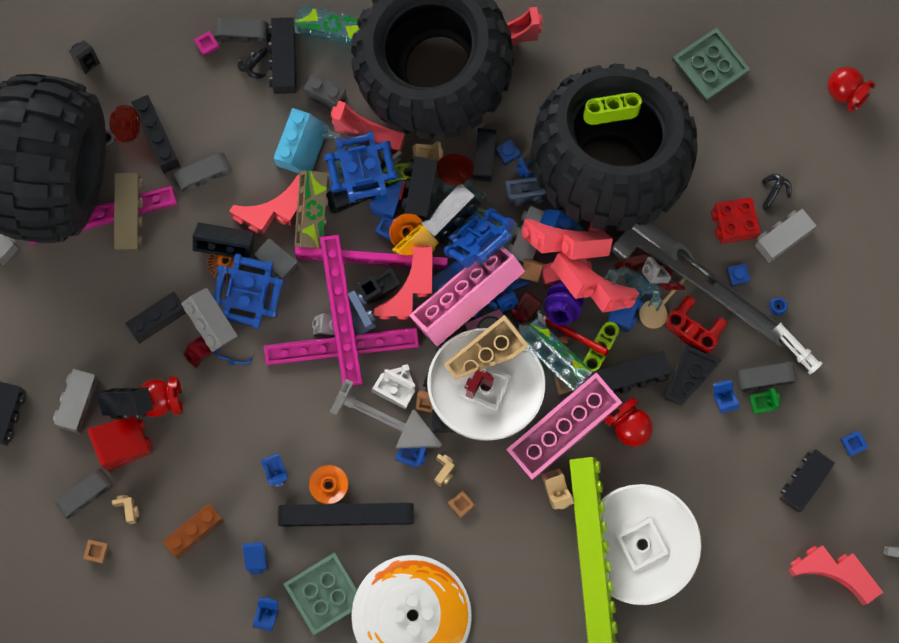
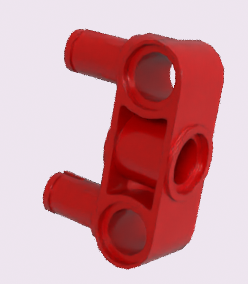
(690, 330)

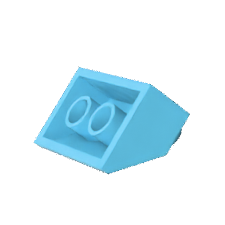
(300, 142)

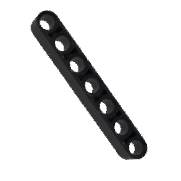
(345, 514)

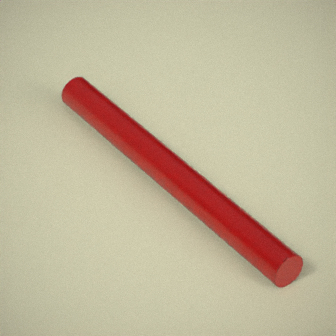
(579, 337)

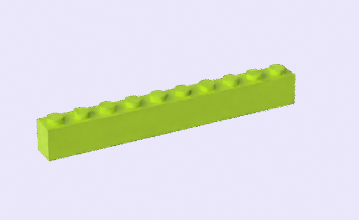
(593, 550)

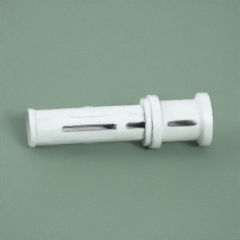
(803, 355)

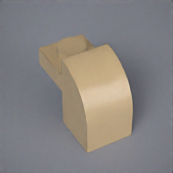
(557, 489)

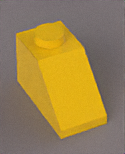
(418, 236)

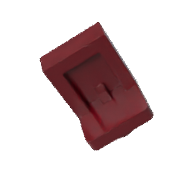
(526, 308)
(197, 351)
(473, 384)

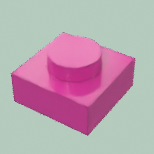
(206, 43)

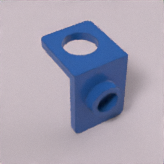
(522, 168)

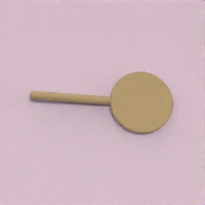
(652, 318)

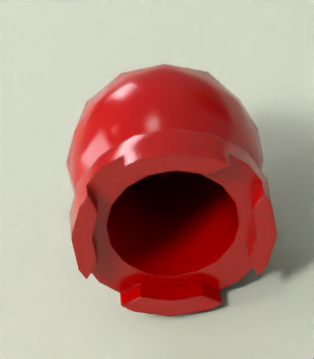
(848, 87)
(164, 396)
(631, 425)

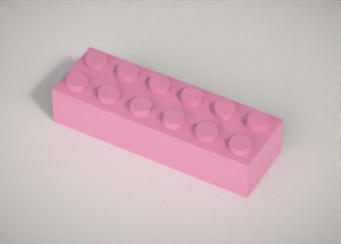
(466, 295)
(564, 426)

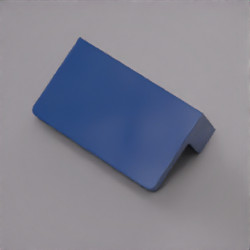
(446, 275)

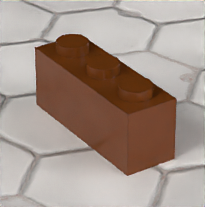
(193, 531)

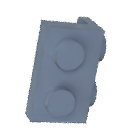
(524, 191)
(362, 318)

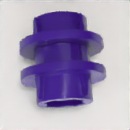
(562, 305)

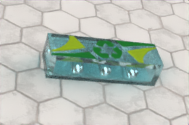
(325, 24)
(556, 355)

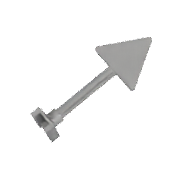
(414, 432)

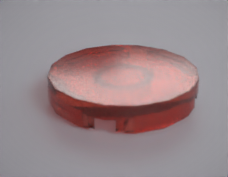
(124, 123)
(455, 169)
(633, 262)

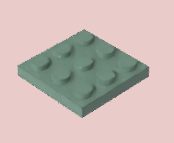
(711, 64)
(322, 593)

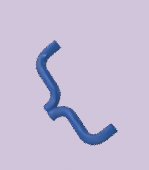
(235, 361)

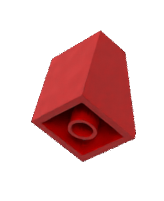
(120, 442)

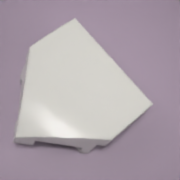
(396, 386)

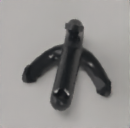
(253, 59)
(780, 181)

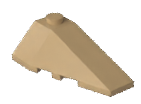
(490, 348)

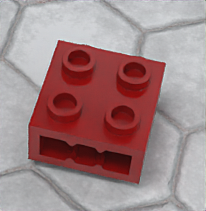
(735, 220)

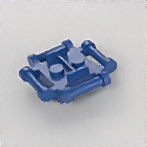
(361, 167)
(479, 238)
(248, 291)

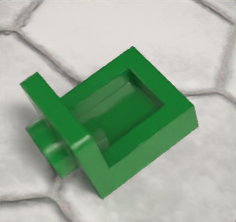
(765, 401)

